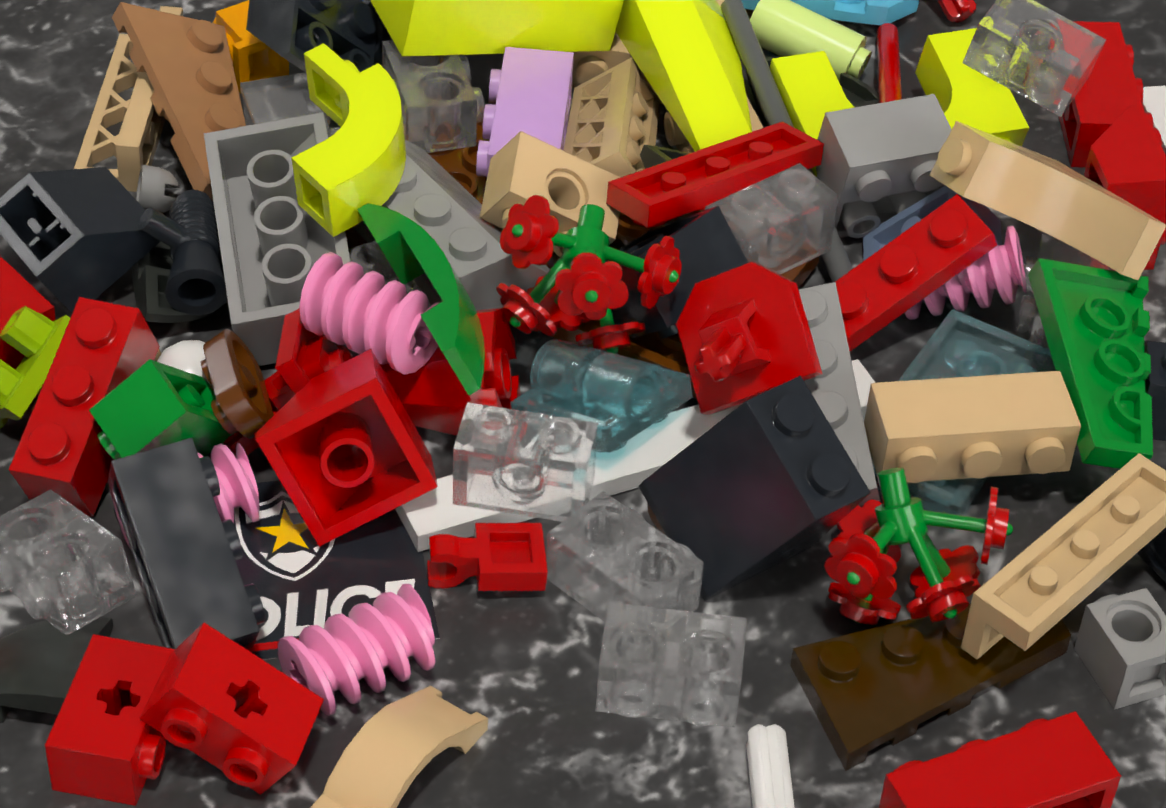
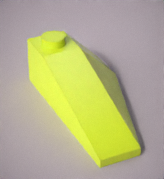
(690, 65)

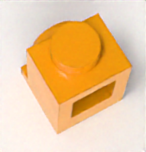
(249, 55)

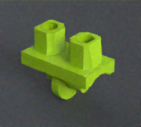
(37, 340)

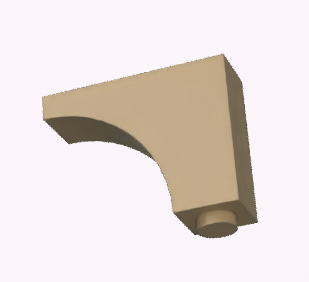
(1048, 198)

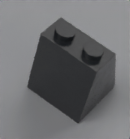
(756, 487)

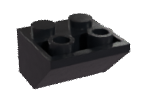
(301, 25)
(74, 230)

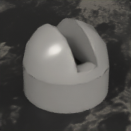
(152, 186)

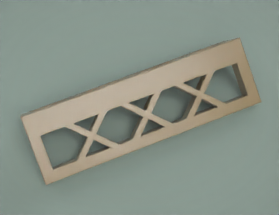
(613, 119)
(140, 126)
(1069, 559)

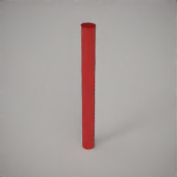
(888, 63)

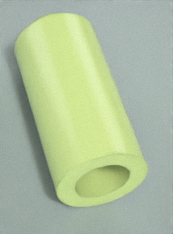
(795, 30)

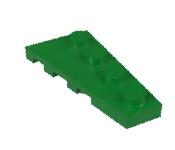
(1097, 344)

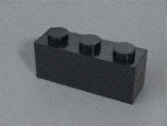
(183, 545)

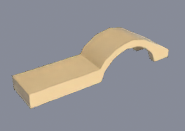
(395, 749)

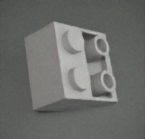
(880, 159)

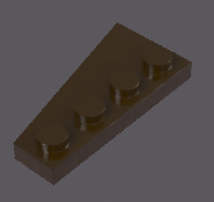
(902, 673)

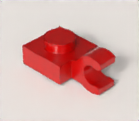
(498, 555)

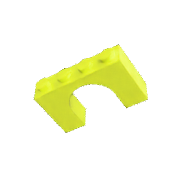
(964, 94)

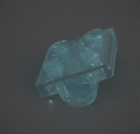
(602, 388)

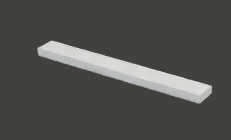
(614, 471)

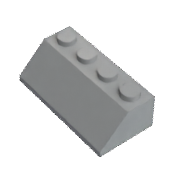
(453, 220)
(261, 228)

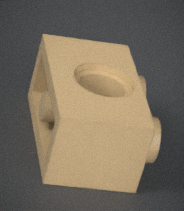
(537, 168)

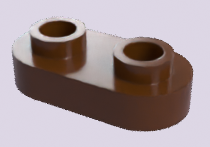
(237, 383)

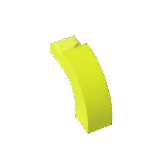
(364, 156)

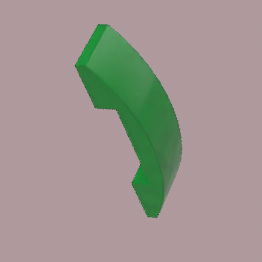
(452, 321)

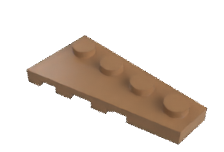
(190, 77)

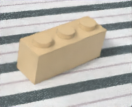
(972, 426)

